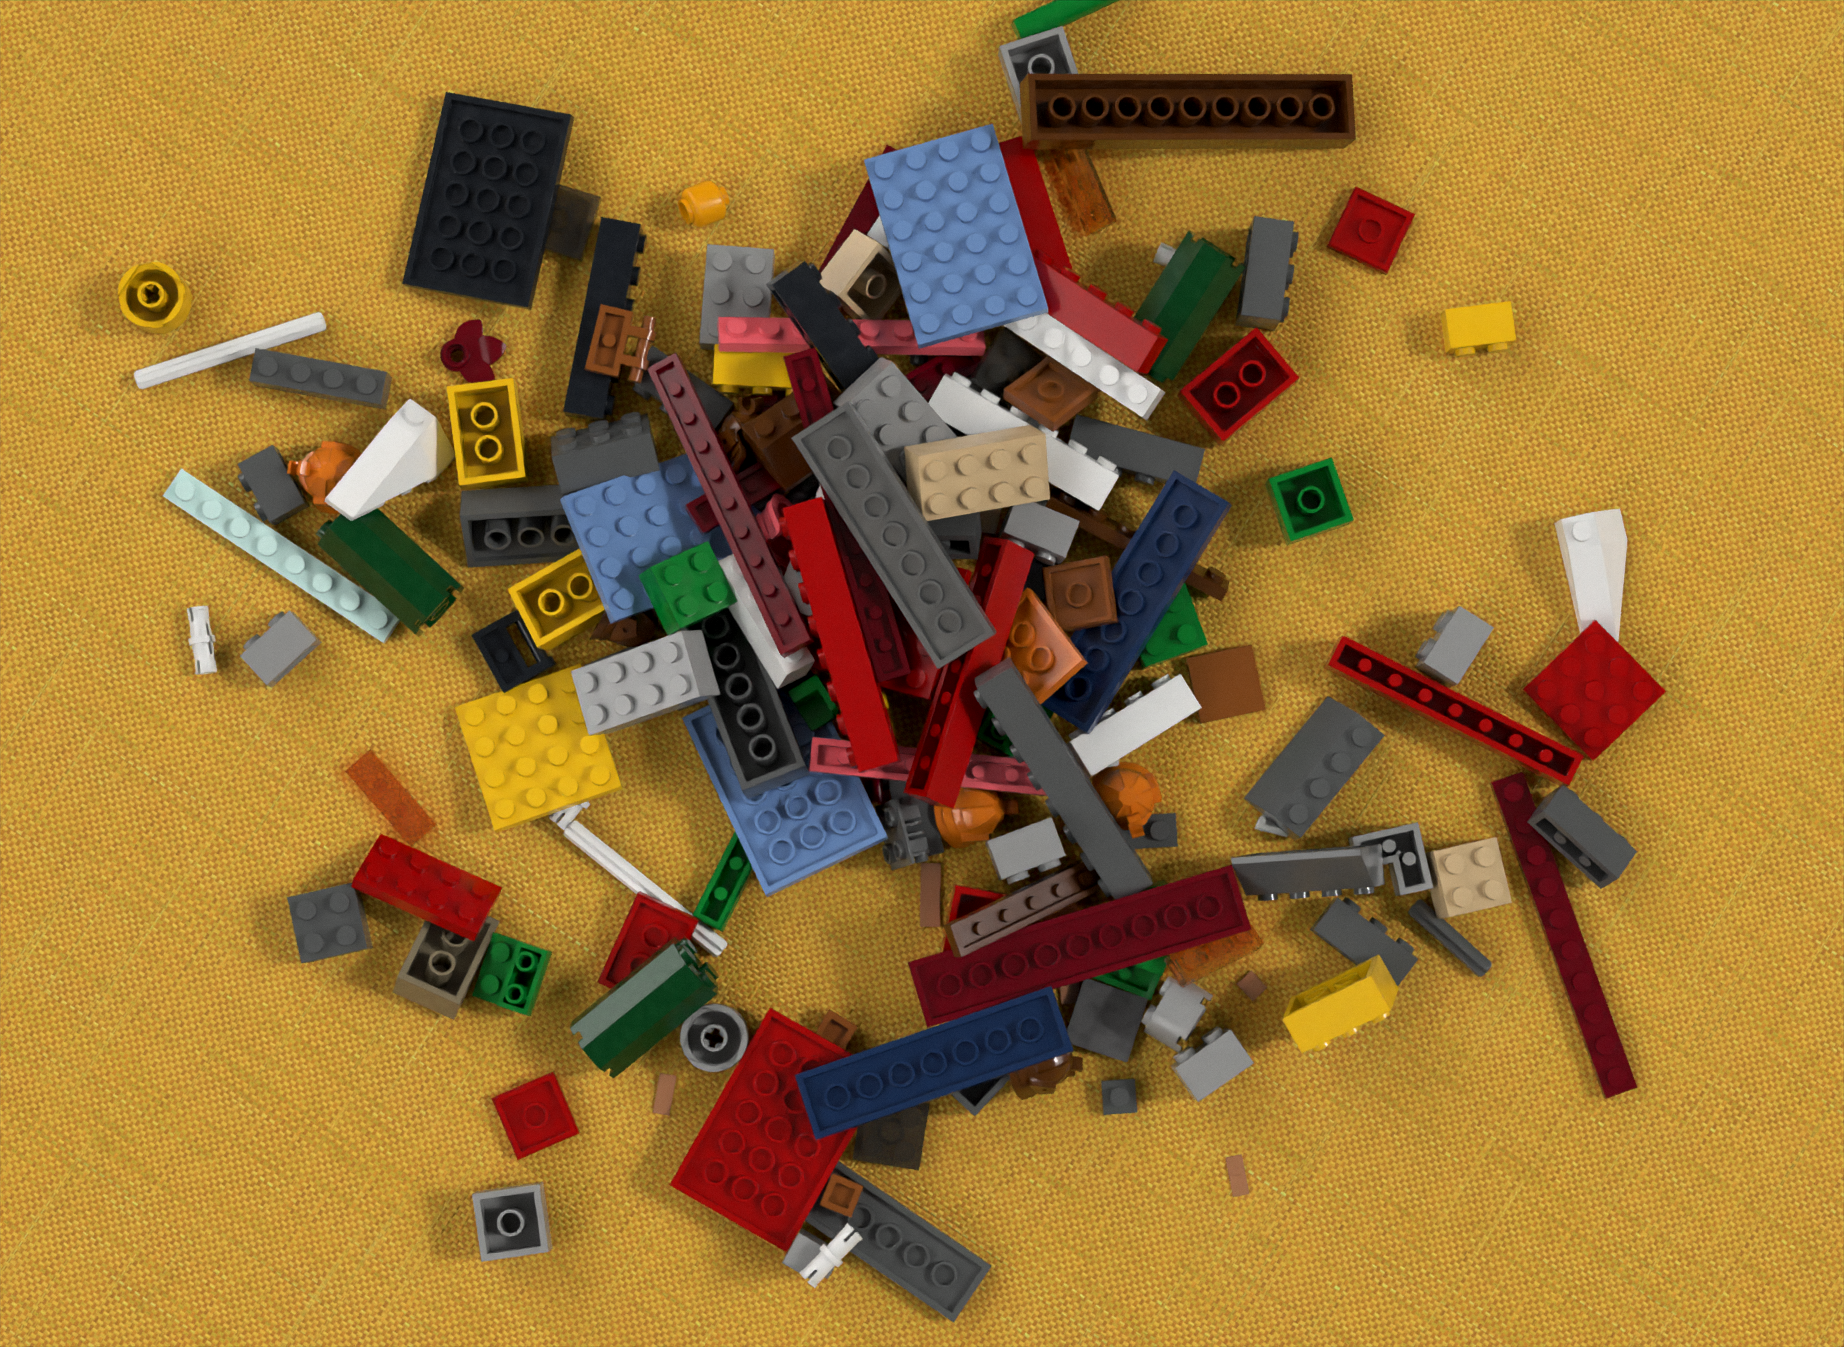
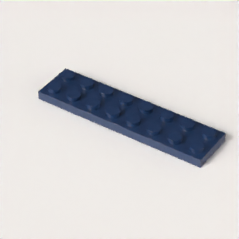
(1144, 588)
(934, 1063)

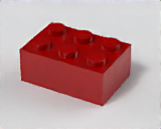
(1238, 386)

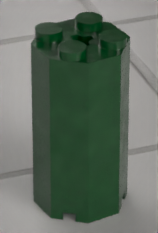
(1187, 300)
(391, 567)
(645, 1006)

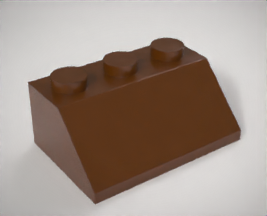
(772, 443)

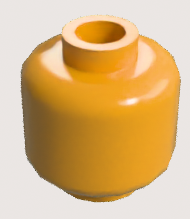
(703, 204)

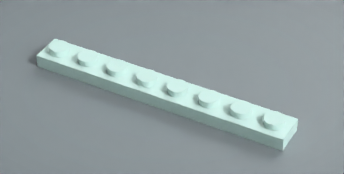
(281, 555)

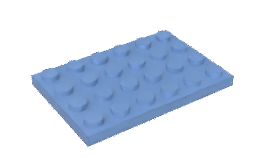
(956, 236)
(635, 525)
(797, 825)

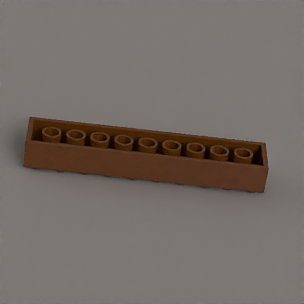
(1187, 111)

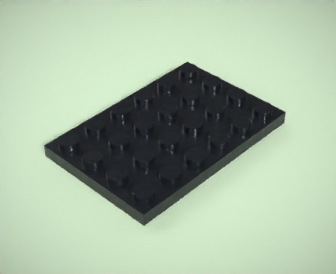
(488, 200)

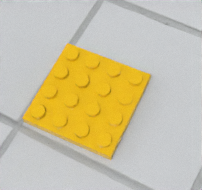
(535, 751)

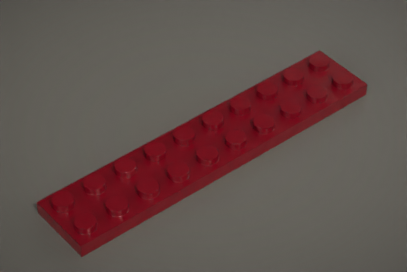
(1081, 945)

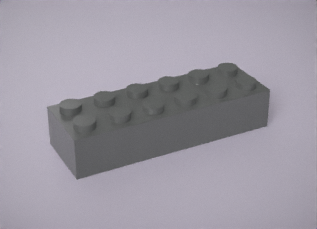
(749, 710)

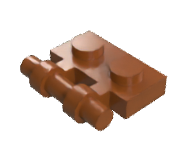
(610, 342)

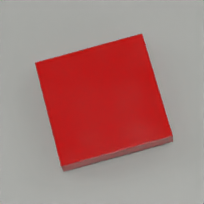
(1370, 230)
(535, 1115)

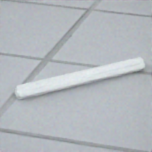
(229, 350)
(637, 881)

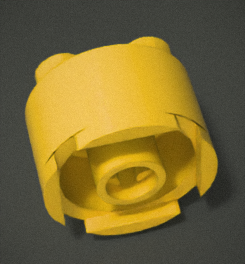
(161, 280)

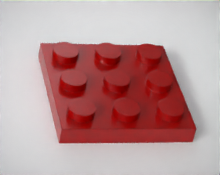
(1594, 690)

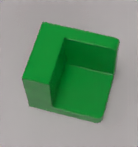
(814, 703)

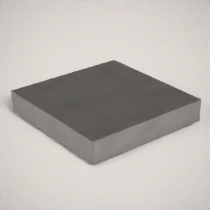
(1106, 1019)

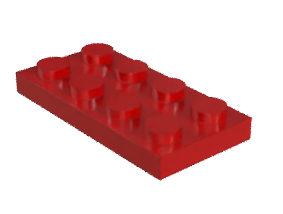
(426, 887)

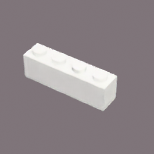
(752, 624)
(1134, 725)

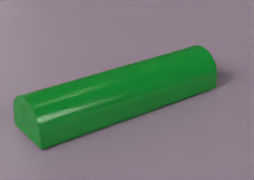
(1054, 15)
(725, 886)

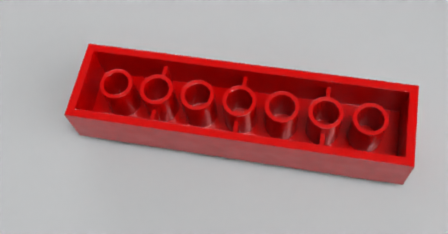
(841, 636)

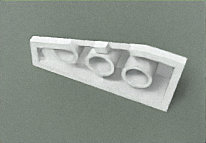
(400, 457)
(1594, 564)

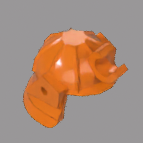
(323, 470)
(1128, 794)
(973, 817)

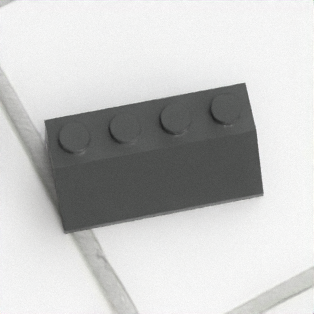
(515, 526)
(1313, 767)
(1311, 870)

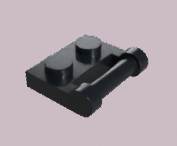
(503, 655)

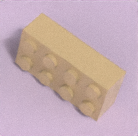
(978, 472)

